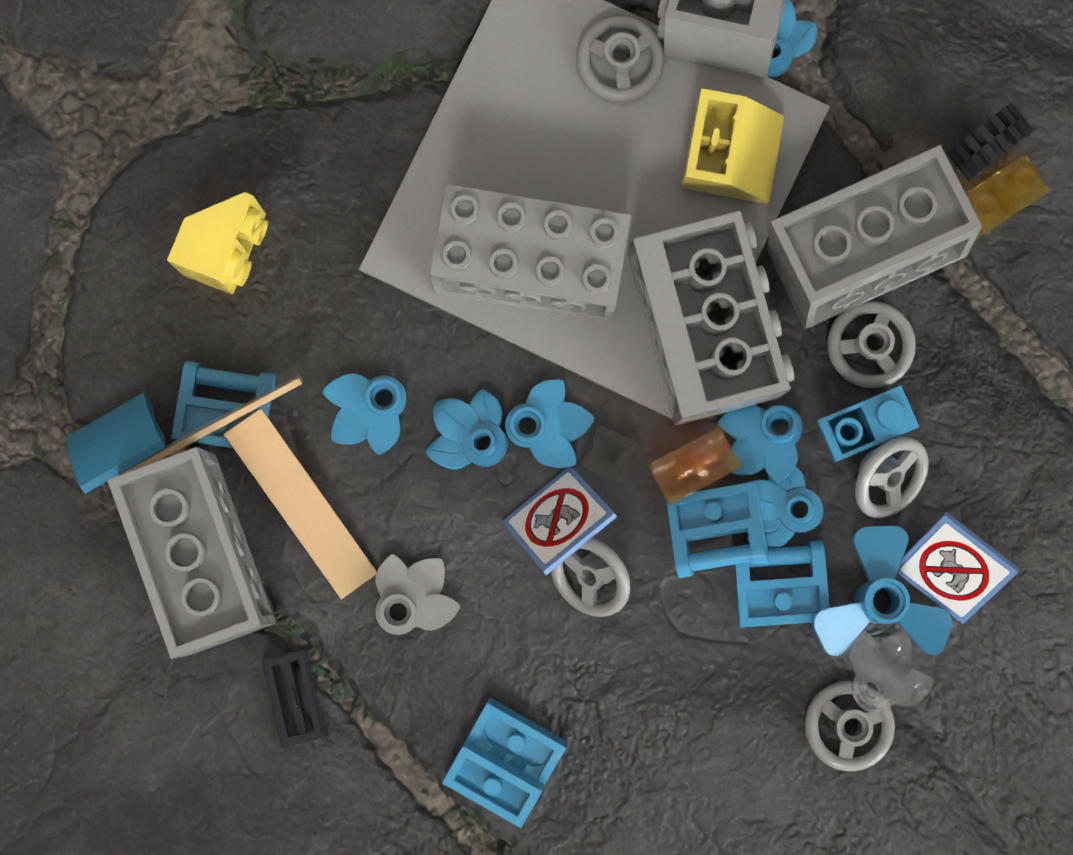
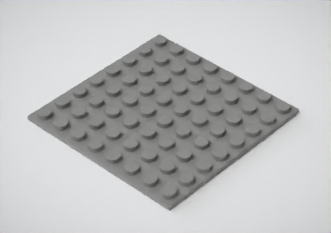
(534, 130)

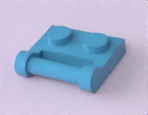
(196, 411)
(713, 515)
(783, 599)

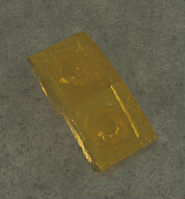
(1006, 193)

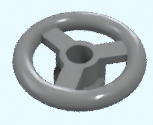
(620, 42)
(879, 330)
(887, 472)
(593, 571)
(844, 760)

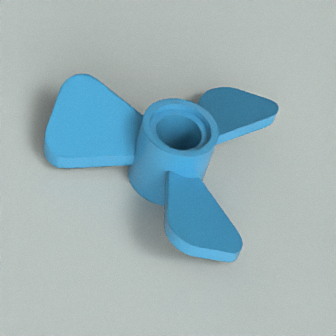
(880, 554)

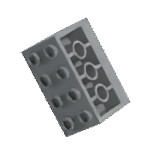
(722, 32)
(872, 237)
(529, 253)
(678, 321)
(191, 552)

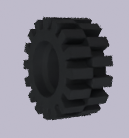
(990, 142)

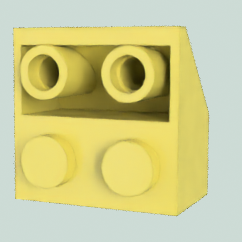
(732, 147)
(218, 241)

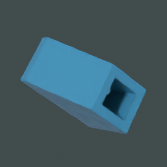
(867, 423)

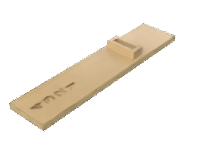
(182, 443)
(300, 503)

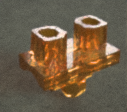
(694, 466)

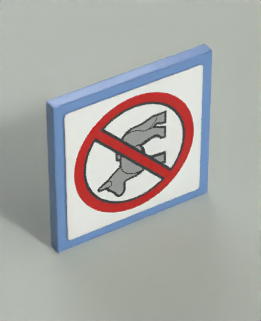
(558, 520)
(956, 568)

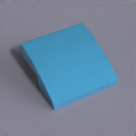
(114, 443)
(505, 762)

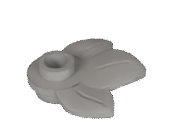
(418, 591)

